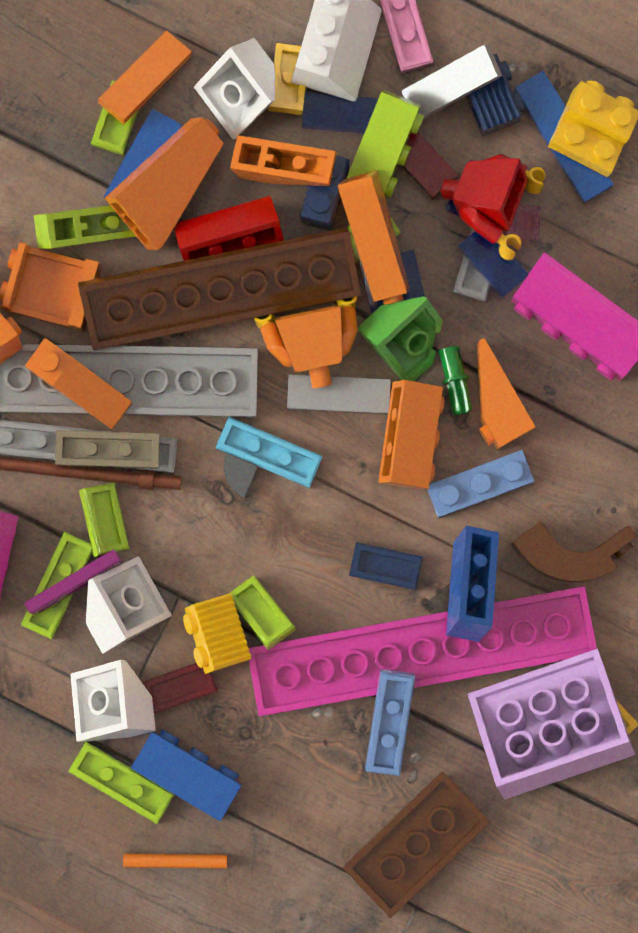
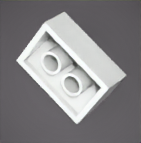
(337, 46)

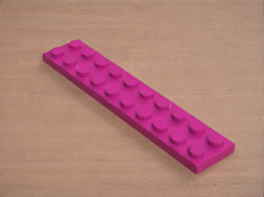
(349, 661)

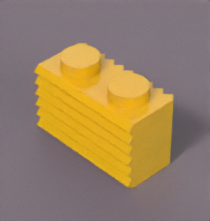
(216, 633)

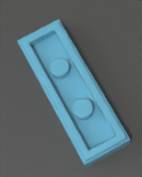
(269, 452)

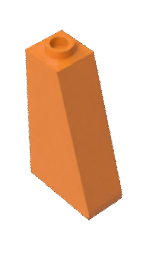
(164, 183)
(374, 236)

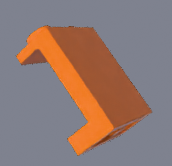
(46, 286)

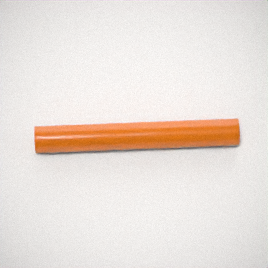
(175, 860)

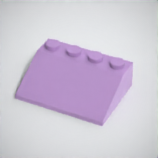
(550, 724)

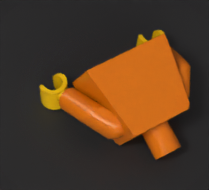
(312, 339)

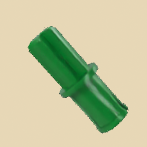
(455, 380)

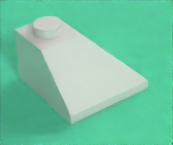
(239, 86)
(123, 604)
(110, 703)

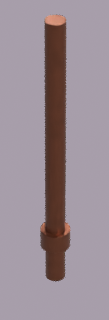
(145, 479)

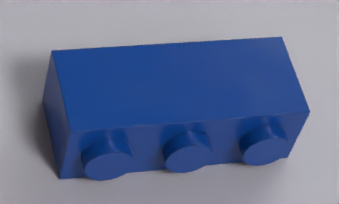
(472, 584)
(187, 774)

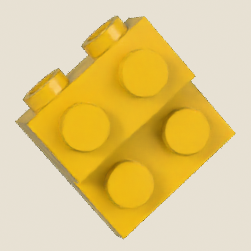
(594, 127)

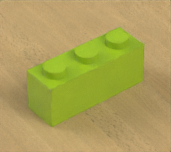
(386, 139)

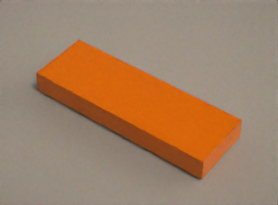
(145, 77)

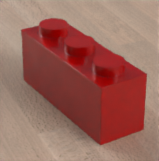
(229, 229)

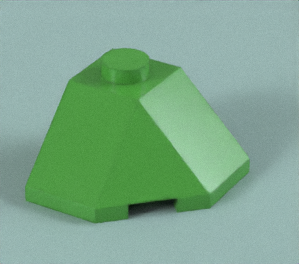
(404, 335)

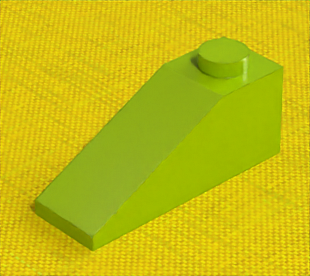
(79, 227)

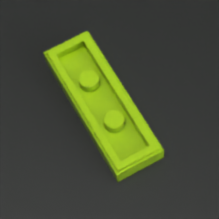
(67, 559)
(121, 782)

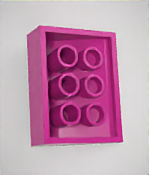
(579, 317)

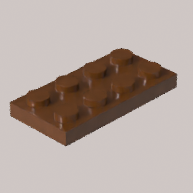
(416, 844)

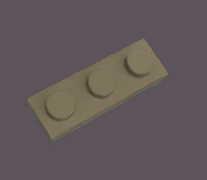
(107, 449)

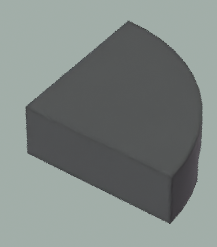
(239, 474)

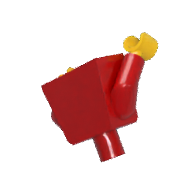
(491, 195)

